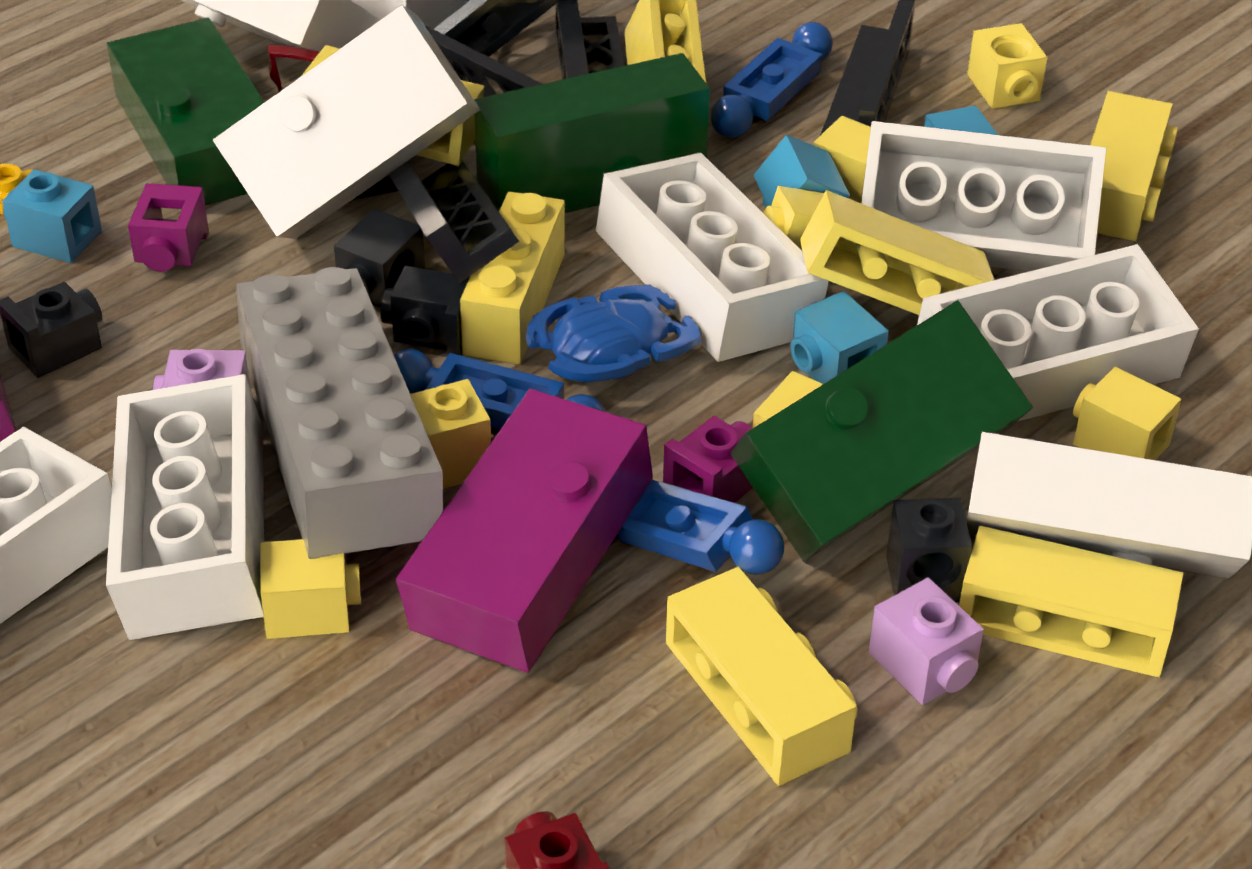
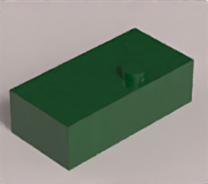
(179, 96)
(576, 129)
(879, 430)

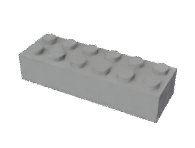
(338, 413)

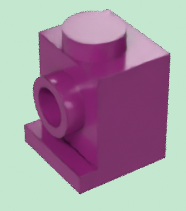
(168, 242)
(708, 455)

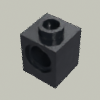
(380, 250)
(928, 542)

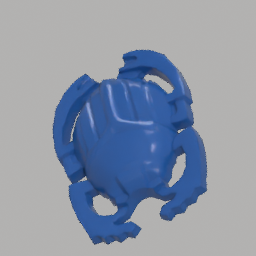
(610, 335)

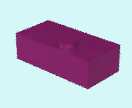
(526, 529)

